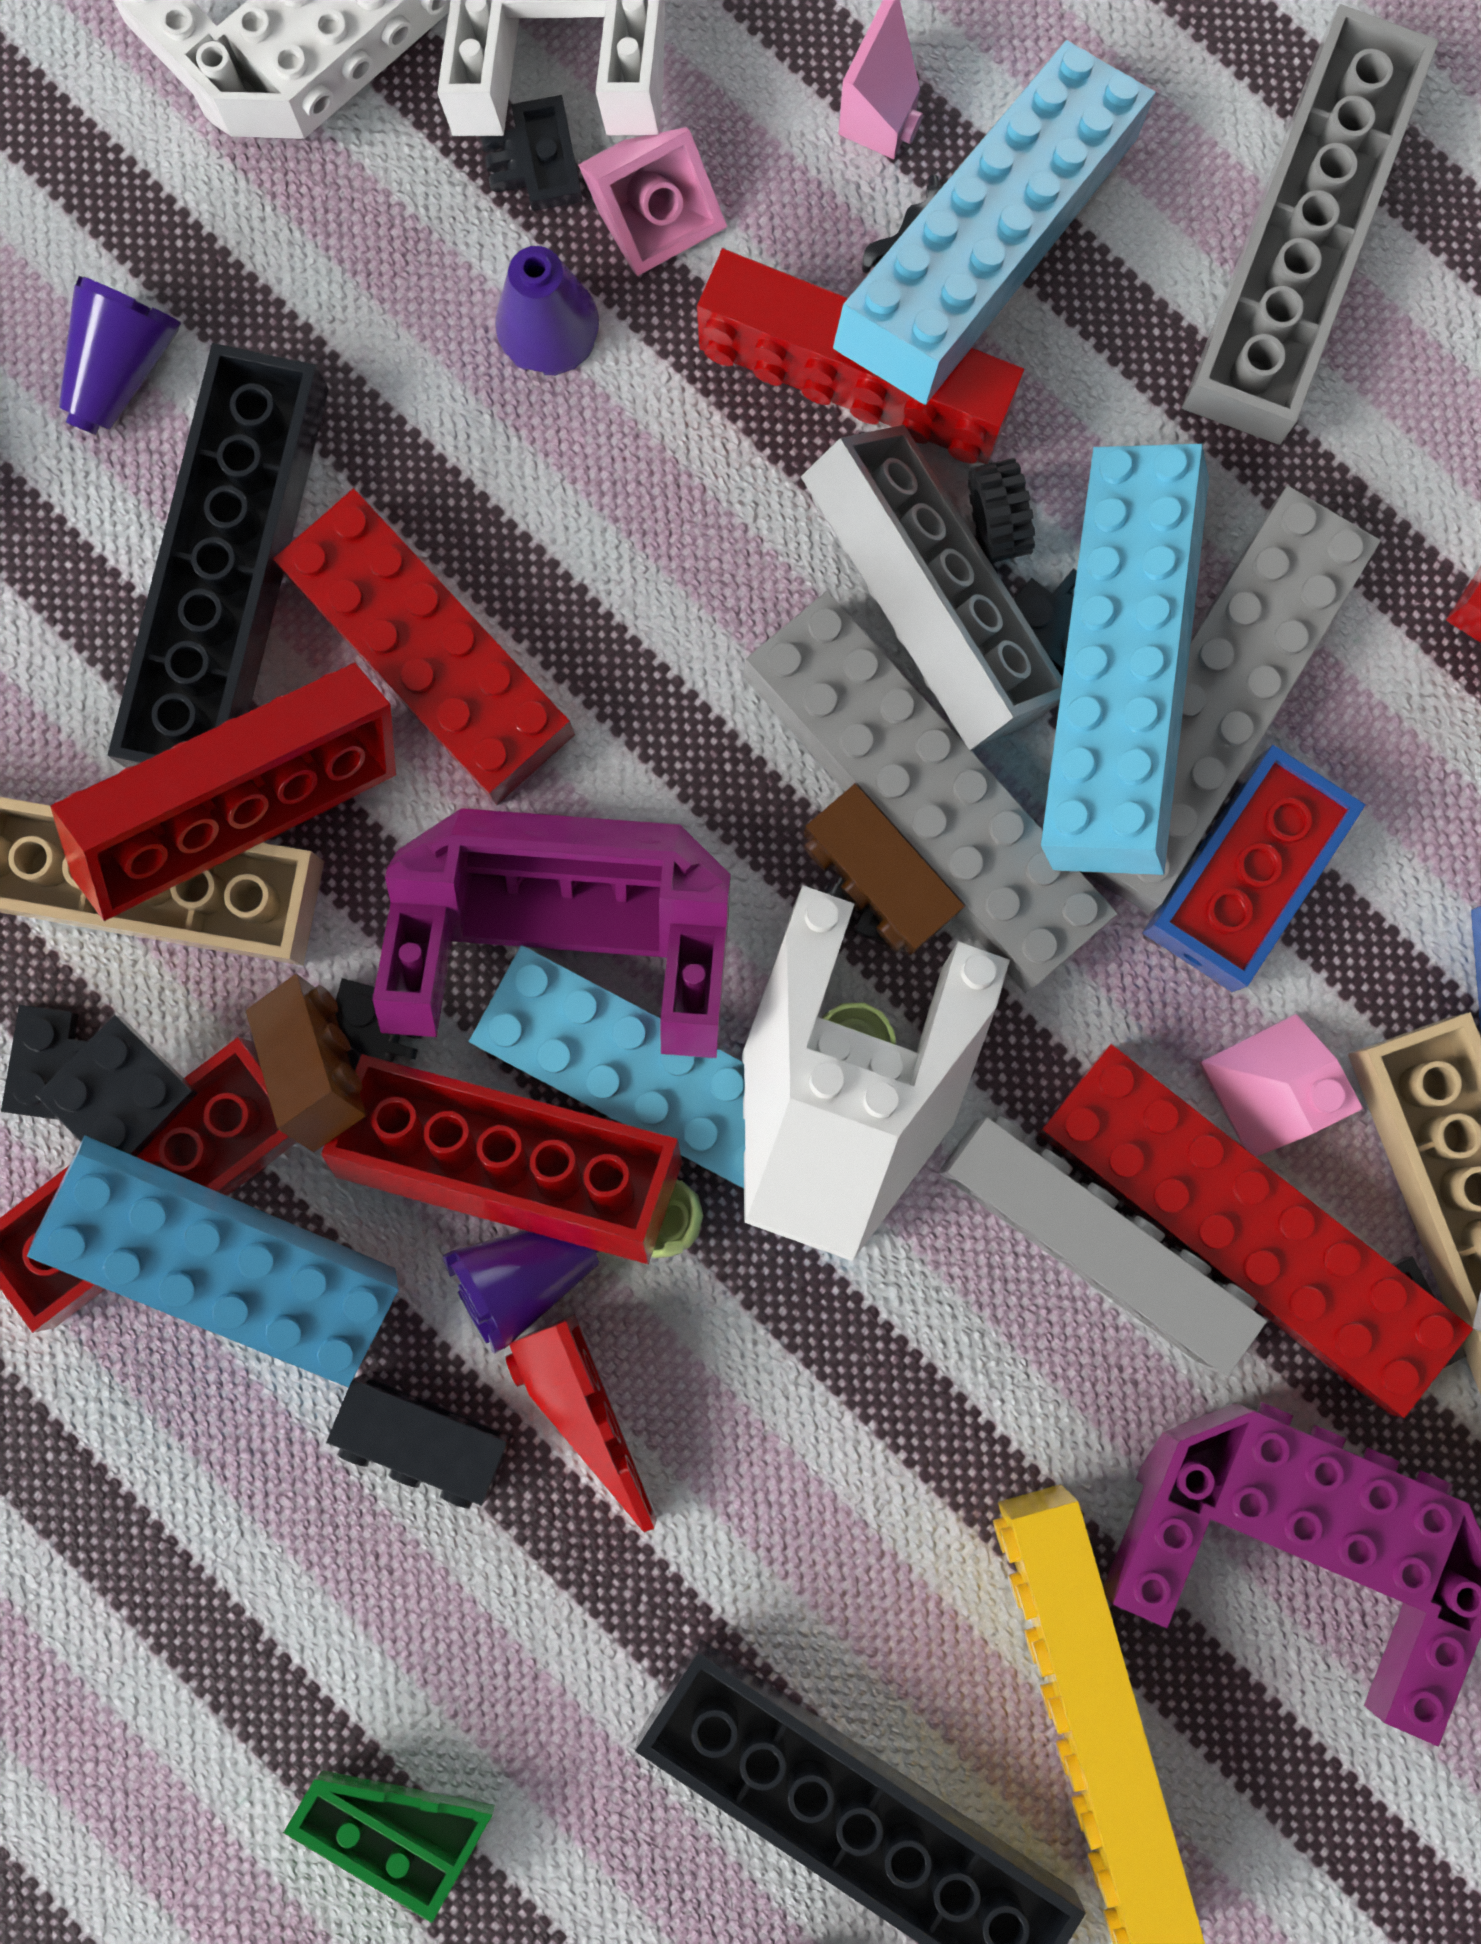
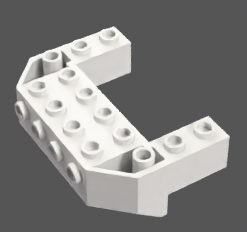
(279, 62)

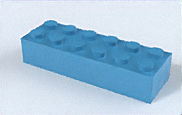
(214, 1262)

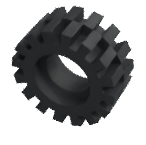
(1001, 510)

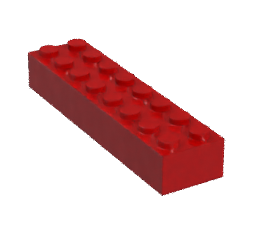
(1255, 1232)

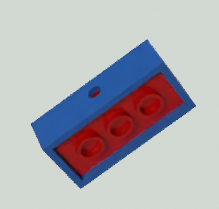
(1254, 869)

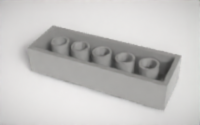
(934, 584)
(1101, 1246)

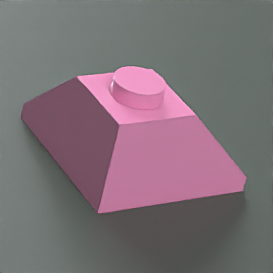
(882, 86)
(653, 196)
(1280, 1086)

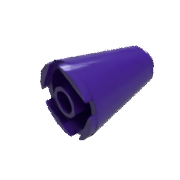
(545, 314)
(109, 353)
(516, 1281)

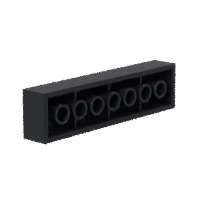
(215, 560)
(848, 1812)

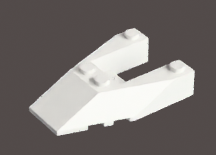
(482, 51)
(839, 1114)

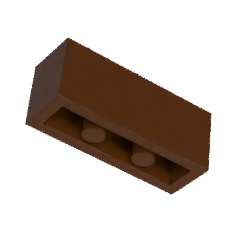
(880, 871)
(305, 1063)

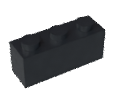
(418, 1441)

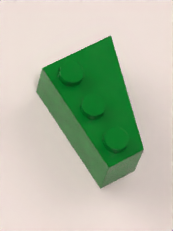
(391, 1836)

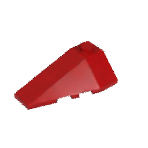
(570, 1392)

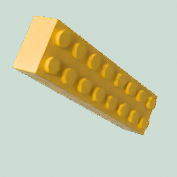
(1100, 1721)

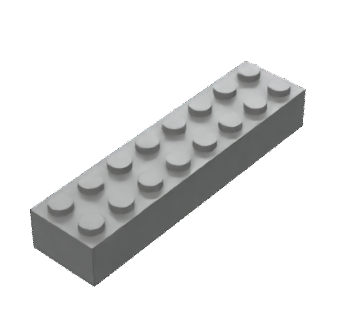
(1310, 225)
(1247, 663)
(890, 742)

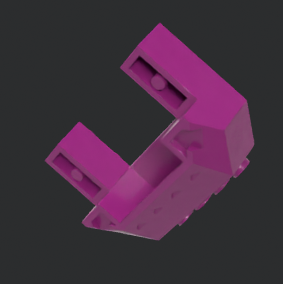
(561, 889)
(1332, 1512)

